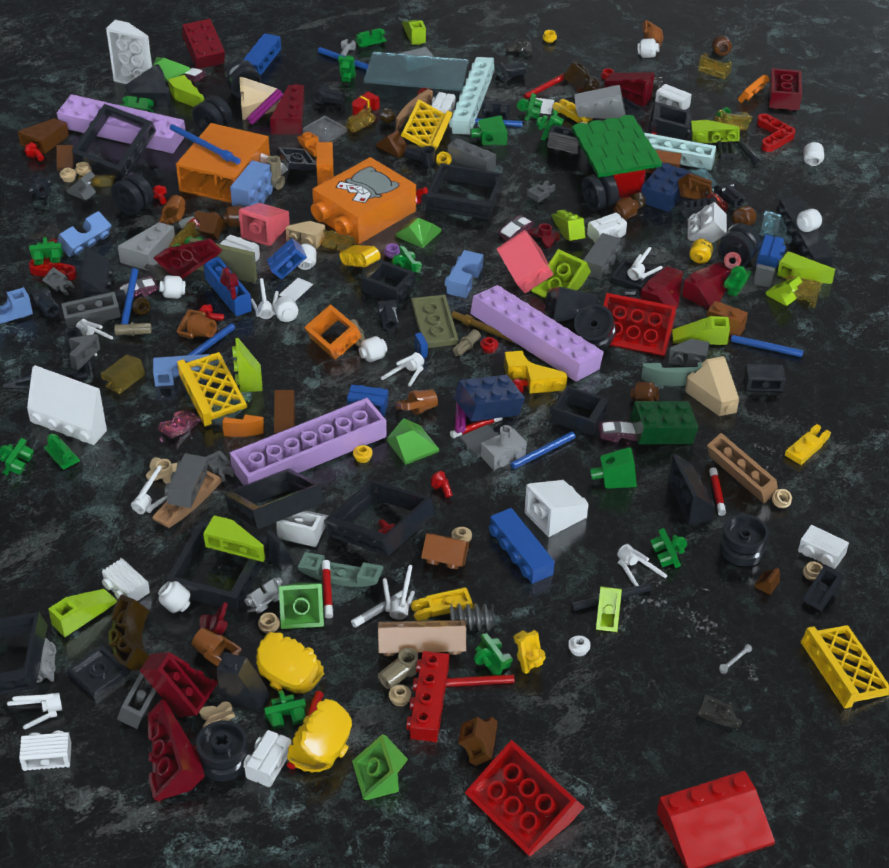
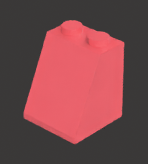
(262, 223)
(525, 261)

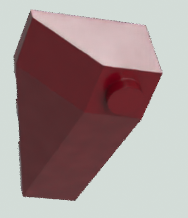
(188, 257)
(706, 285)
(664, 287)
(173, 758)

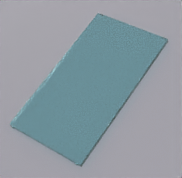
(416, 71)

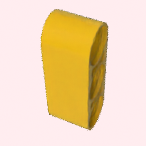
(359, 255)

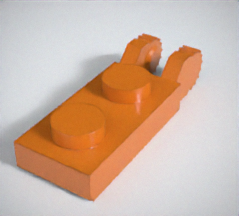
(754, 88)

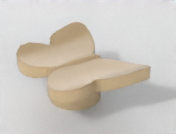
(165, 472)
(214, 714)

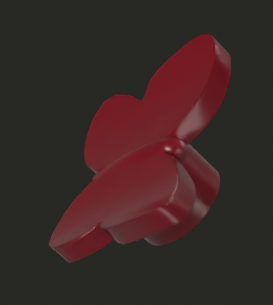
(546, 234)
(215, 623)

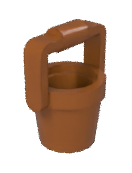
(652, 31)
(173, 210)
(197, 325)
(418, 401)
(212, 645)

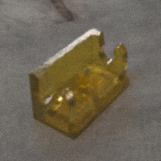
(714, 67)
(735, 119)
(123, 373)

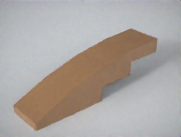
(425, 96)
(171, 514)

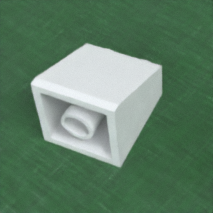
(554, 506)

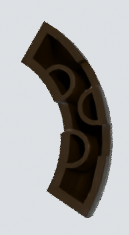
(580, 78)
(127, 632)

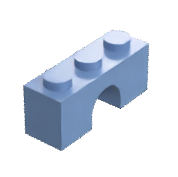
(75, 242)
(460, 279)
(16, 307)
(166, 369)

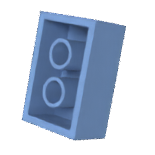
(252, 185)

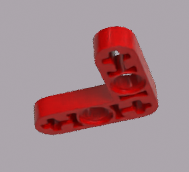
(781, 132)
(43, 269)

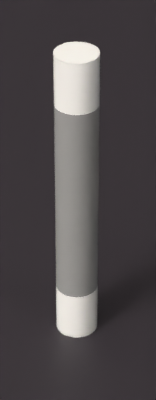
(373, 611)

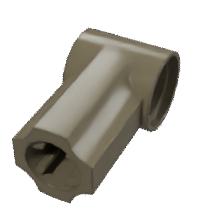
(277, 179)
(399, 668)

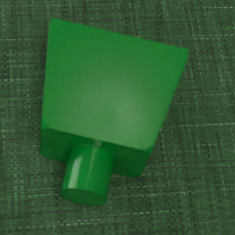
(490, 131)
(616, 469)

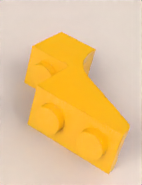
(539, 378)

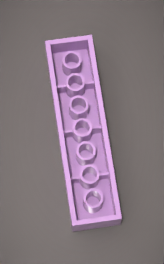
(80, 111)
(537, 333)
(310, 442)

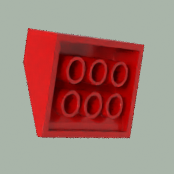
(641, 324)
(523, 799)
(715, 820)

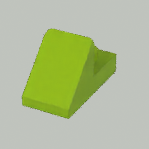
(784, 291)
(608, 609)

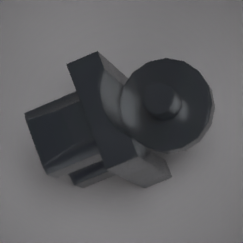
(495, 108)

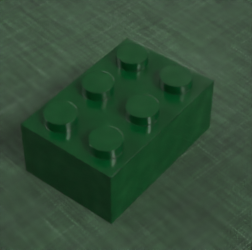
(664, 422)

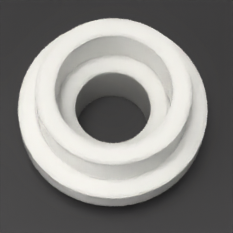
(579, 650)

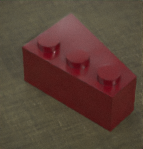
(633, 86)
(178, 683)

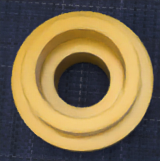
(549, 36)
(443, 155)
(362, 453)

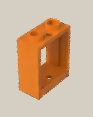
(324, 162)
(325, 321)

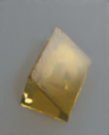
(100, 180)

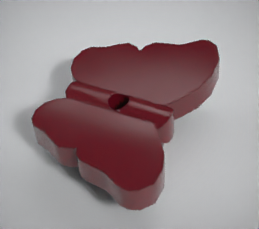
(230, 280)

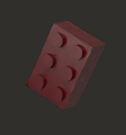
(203, 43)
(785, 89)

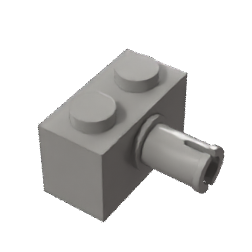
(503, 448)

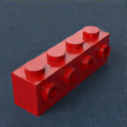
(429, 696)

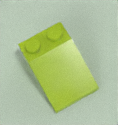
(568, 273)

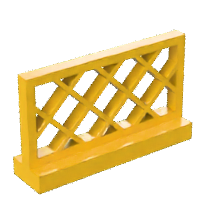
(436, 131)
(191, 378)
(833, 668)

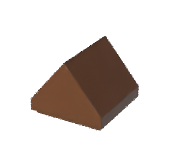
(768, 580)

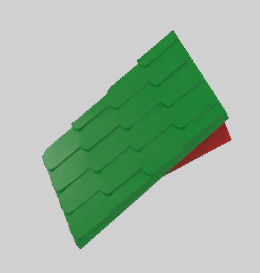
(618, 150)

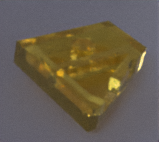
(808, 290)

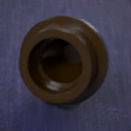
(387, 116)
(639, 197)
(141, 305)

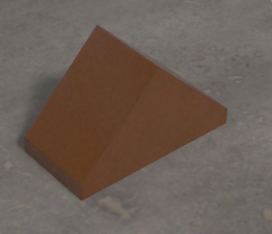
(393, 144)
(65, 157)

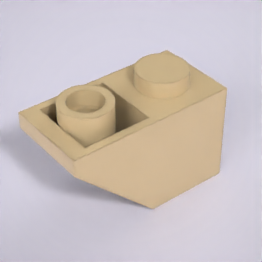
(306, 233)

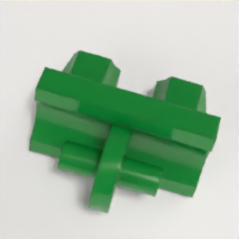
(347, 68)
(532, 108)
(542, 122)
(46, 250)
(407, 260)
(736, 280)
(12, 457)
(662, 542)
(489, 654)
(283, 707)

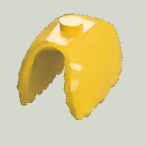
(288, 664)
(321, 737)

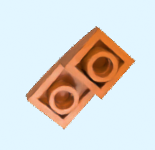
(309, 142)
(247, 427)

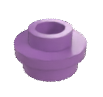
(391, 250)

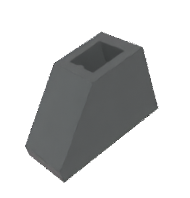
(689, 353)

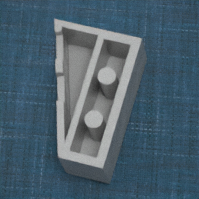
(600, 103)
(144, 246)

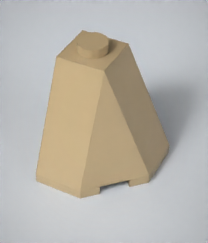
(253, 95)
(714, 386)

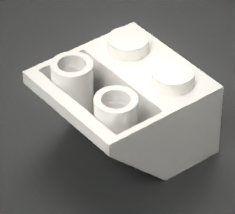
(707, 224)
(302, 528)

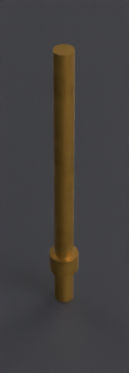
(469, 320)

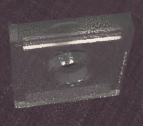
(325, 129)

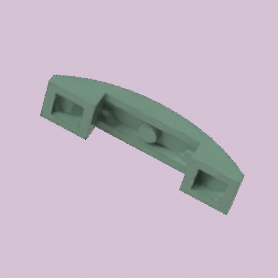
(667, 376)
(341, 574)

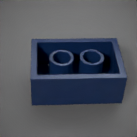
(662, 187)
(489, 398)

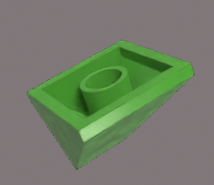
(170, 68)
(418, 232)
(411, 442)
(301, 605)
(379, 768)

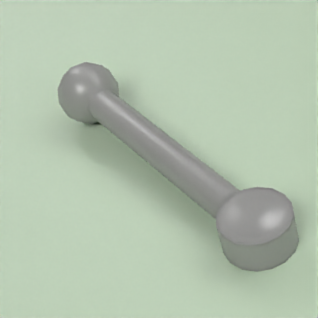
(724, 667)

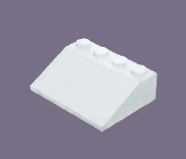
(128, 51)
(66, 406)

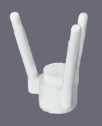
(637, 269)
(265, 308)
(89, 328)
(412, 363)
(143, 501)
(631, 556)
(399, 607)
(50, 703)

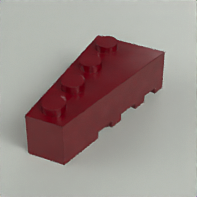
(289, 113)

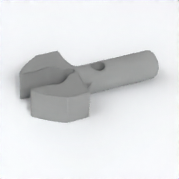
(346, 47)

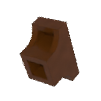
(478, 739)

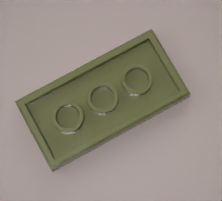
(238, 261)
(435, 320)

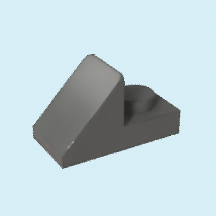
(82, 188)
(764, 275)
(83, 349)

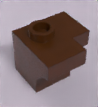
(210, 224)

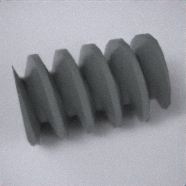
(474, 616)

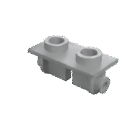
(258, 600)
(47, 663)

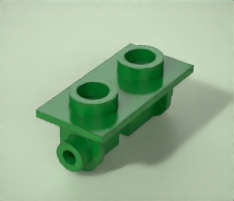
(364, 39)
(144, 103)
(60, 452)

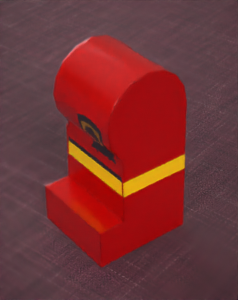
(364, 102)

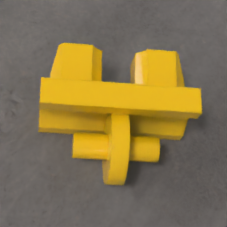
(529, 650)

